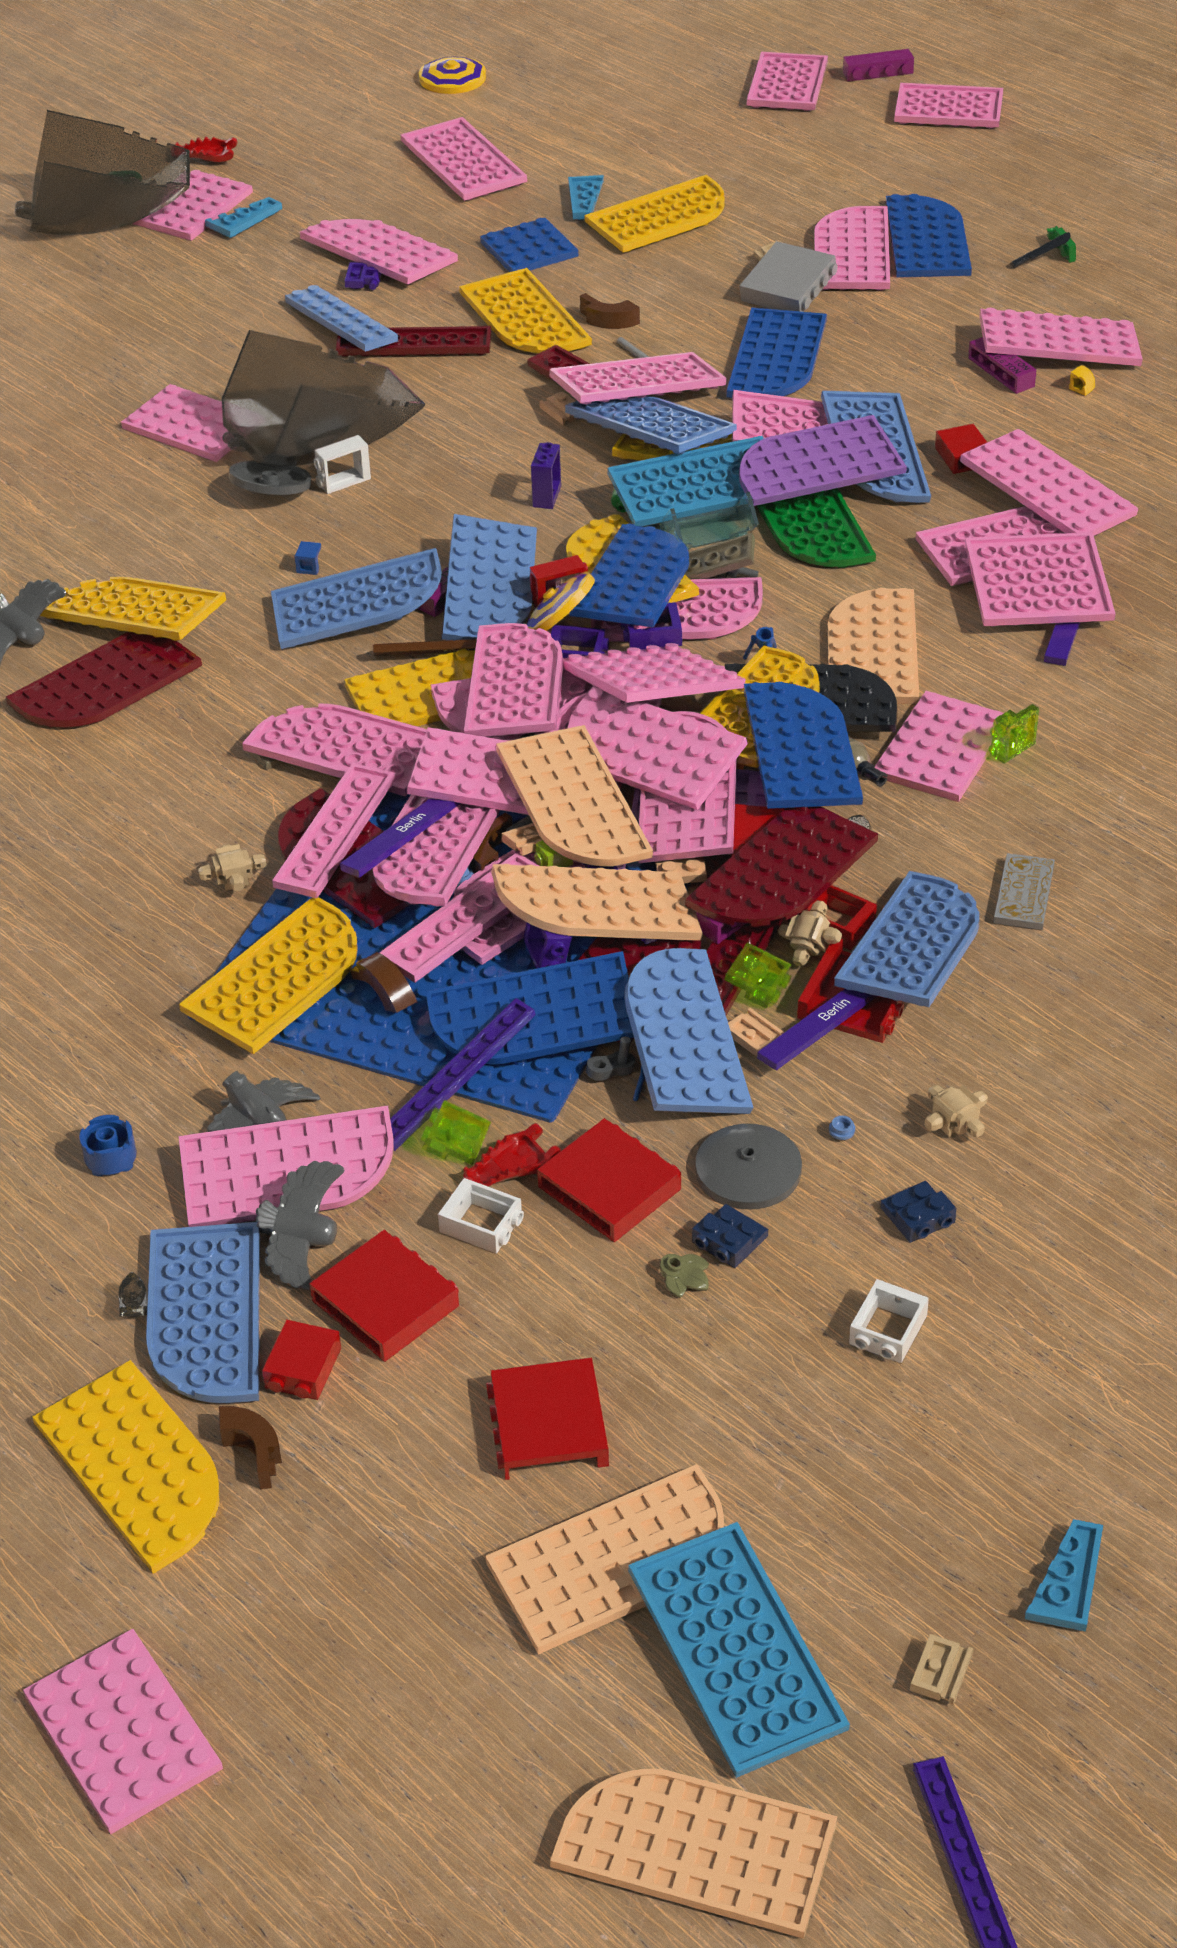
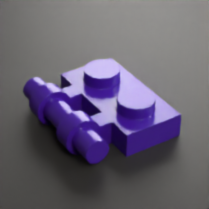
(360, 274)

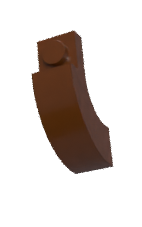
(608, 315)
(486, 854)
(385, 980)
(251, 1431)

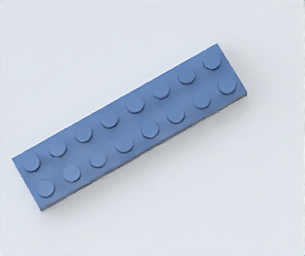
(341, 318)

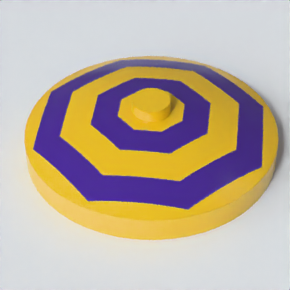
(452, 75)
(560, 601)

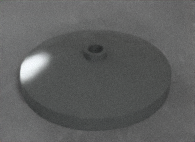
(269, 478)
(748, 1166)

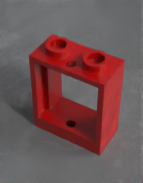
(551, 570)
(859, 908)

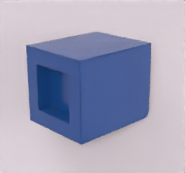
(307, 558)

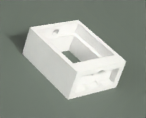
(346, 478)
(491, 1199)
(885, 1296)

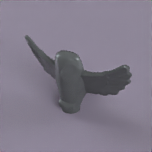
(20, 617)
(257, 1103)
(298, 1221)

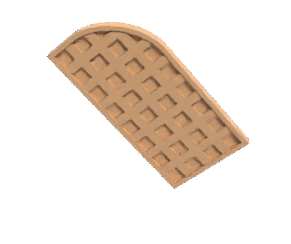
(878, 635)
(574, 798)
(598, 901)
(578, 1570)
(700, 1846)

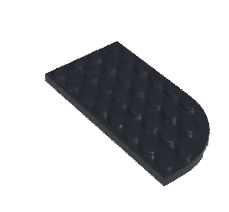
(859, 694)

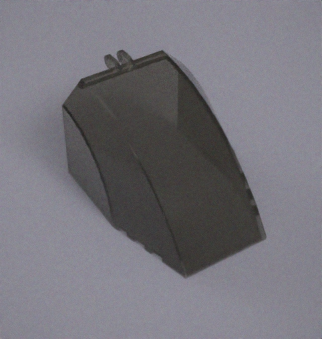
(100, 177)
(297, 399)

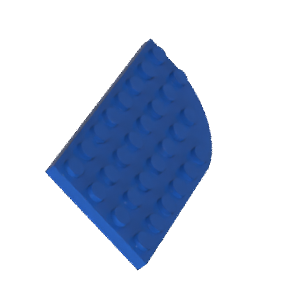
(927, 237)
(777, 351)
(635, 577)
(801, 747)
(573, 1005)

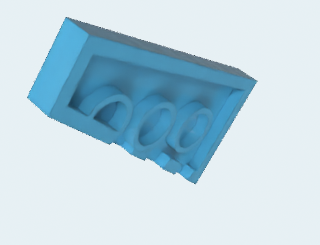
(584, 194)
(244, 217)
(1068, 1586)

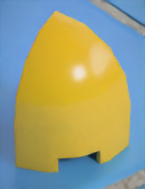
(1082, 380)

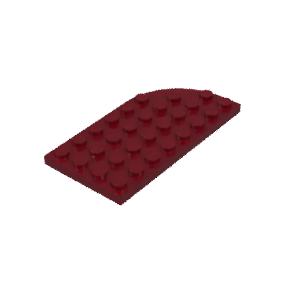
(782, 867)
(356, 894)

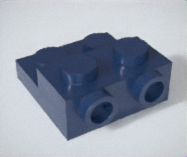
(919, 1211)
(728, 1235)

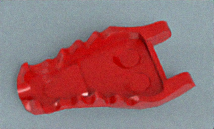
(211, 149)
(511, 1158)

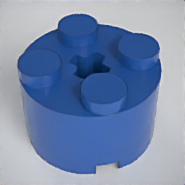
(108, 1145)

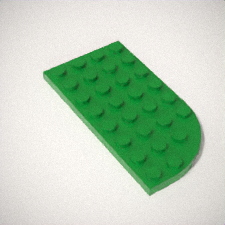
(818, 529)

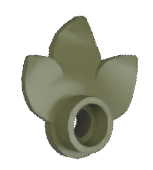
(687, 1273)

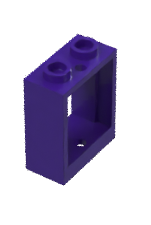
(546, 475)
(656, 636)
(580, 637)
(546, 946)

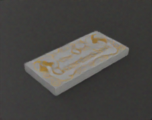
(1024, 891)

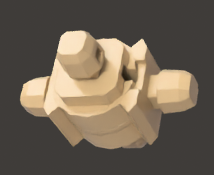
(232, 867)
(809, 933)
(956, 1111)

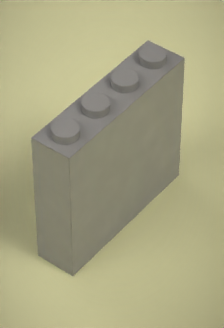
(788, 278)

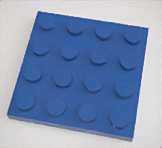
(529, 245)

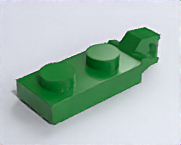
(1067, 249)

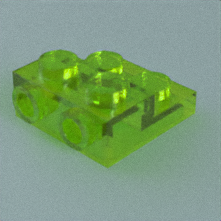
(1013, 733)
(759, 975)
(455, 1133)

